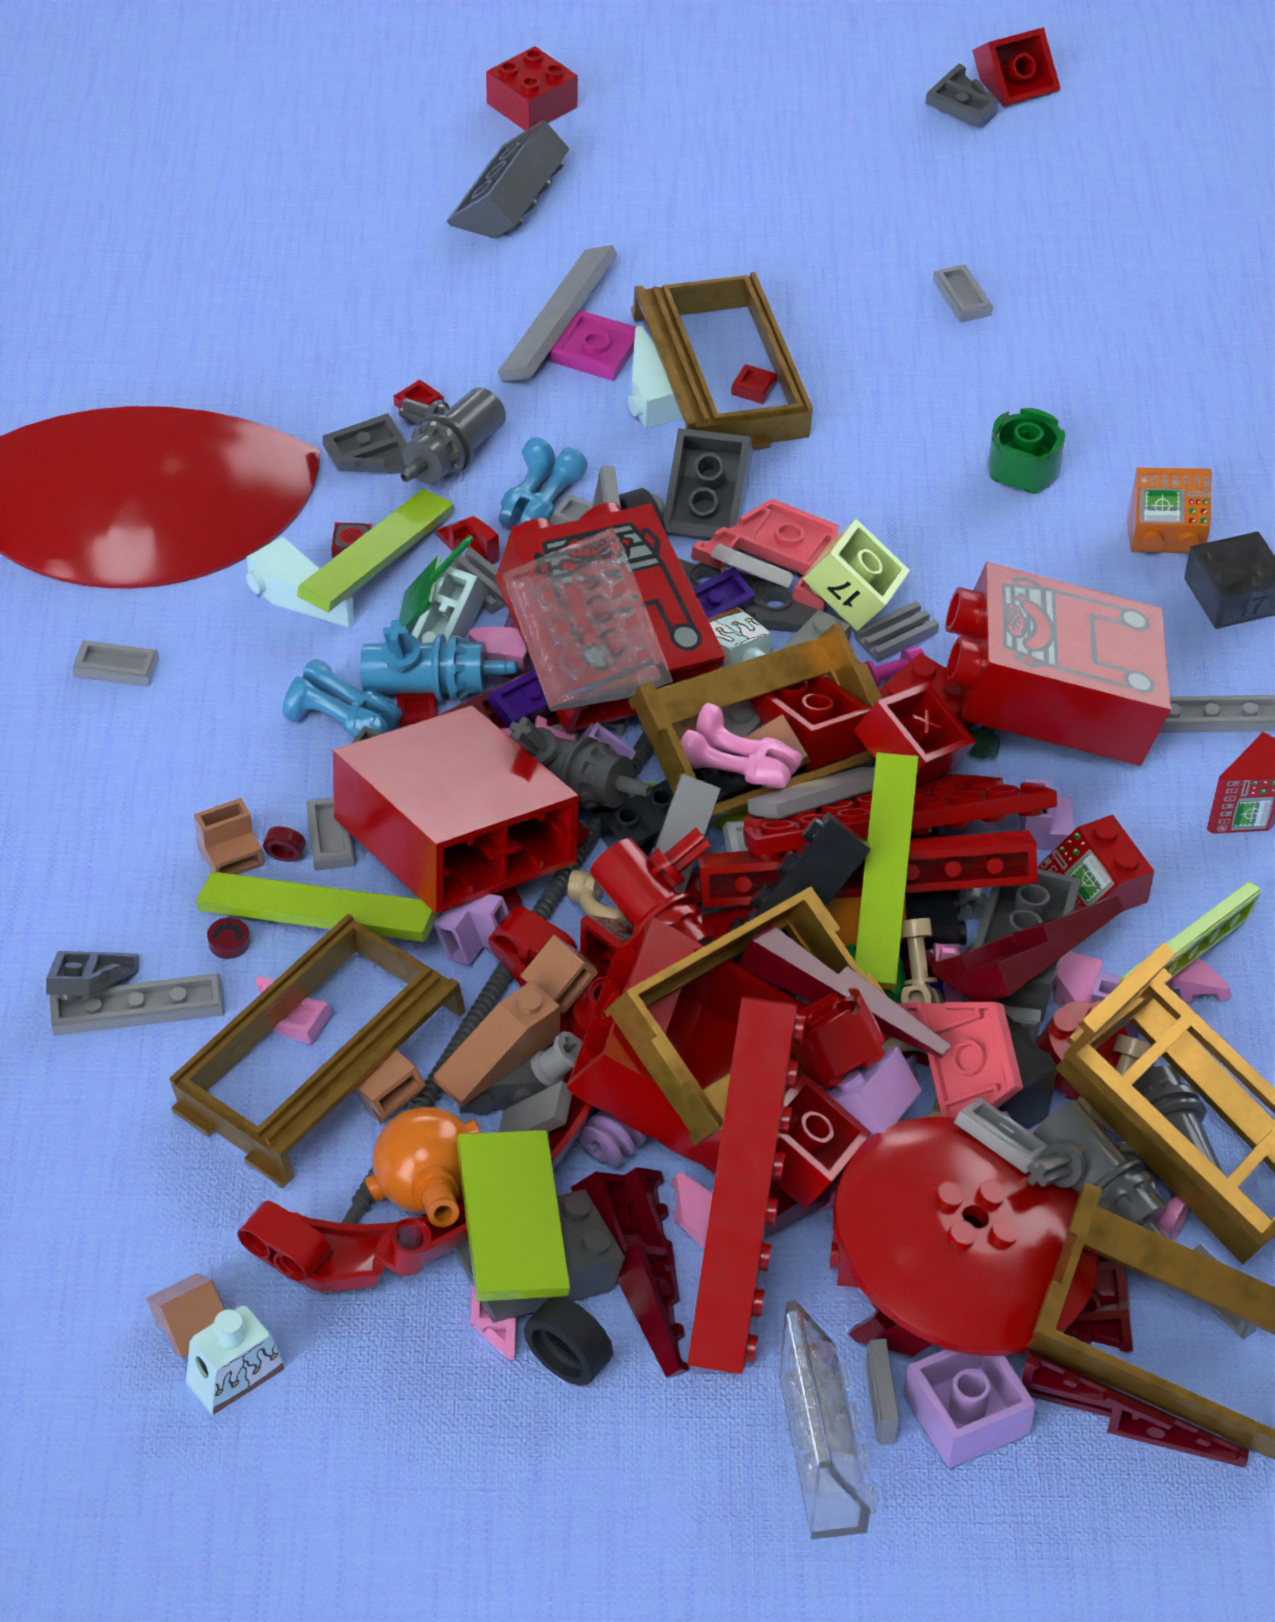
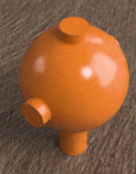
(419, 1163)

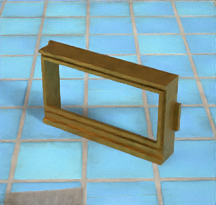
(662, 312)
(745, 681)
(1211, 1083)
(318, 1096)
(703, 1110)
(1176, 1268)

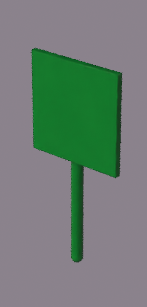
(421, 591)

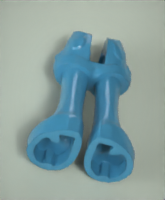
(541, 461)
(367, 707)

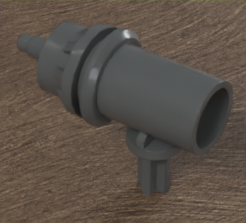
(448, 434)
(585, 766)
(1179, 1105)
(1084, 1154)

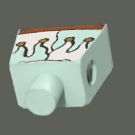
(740, 636)
(231, 1358)

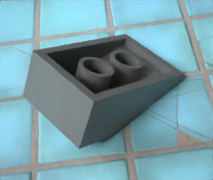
(707, 482)
(590, 1256)

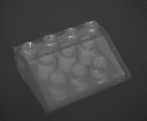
(586, 624)
(823, 1429)

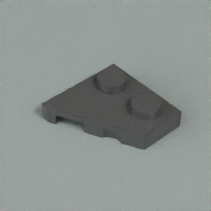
(962, 97)
(367, 446)
(85, 973)

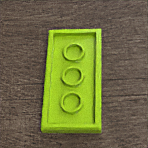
(512, 1215)

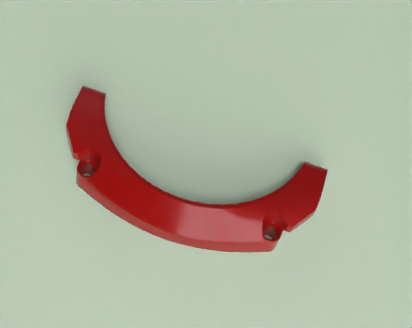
(352, 1255)

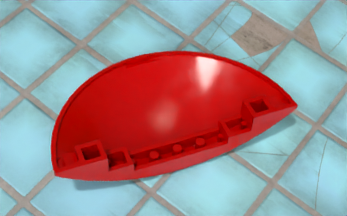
(147, 494)

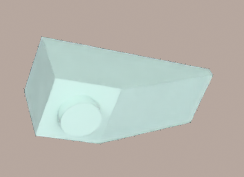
(651, 392)
(279, 570)
(453, 607)

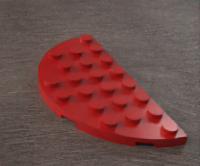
(942, 801)

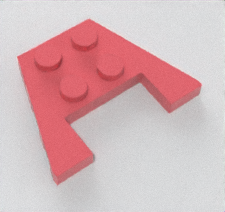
(779, 536)
(980, 1054)

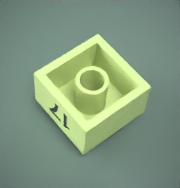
(856, 575)

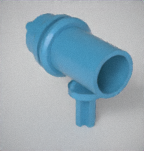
(434, 668)

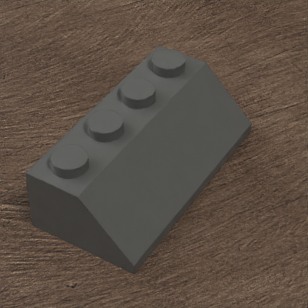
(511, 183)

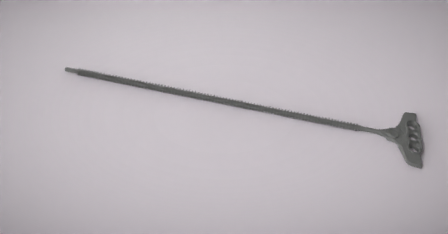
(787, 617)

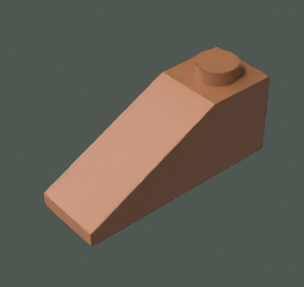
(501, 1043)

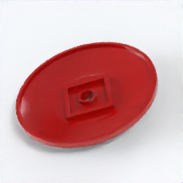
(931, 1269)

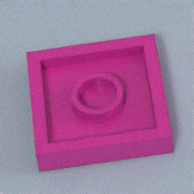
(594, 345)

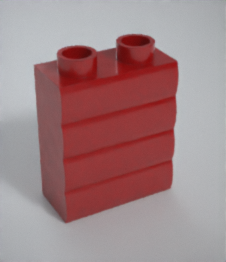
(695, 1019)

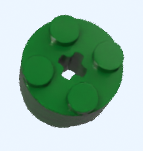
(1026, 449)

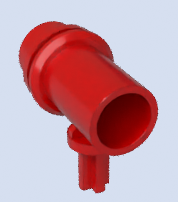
(645, 885)

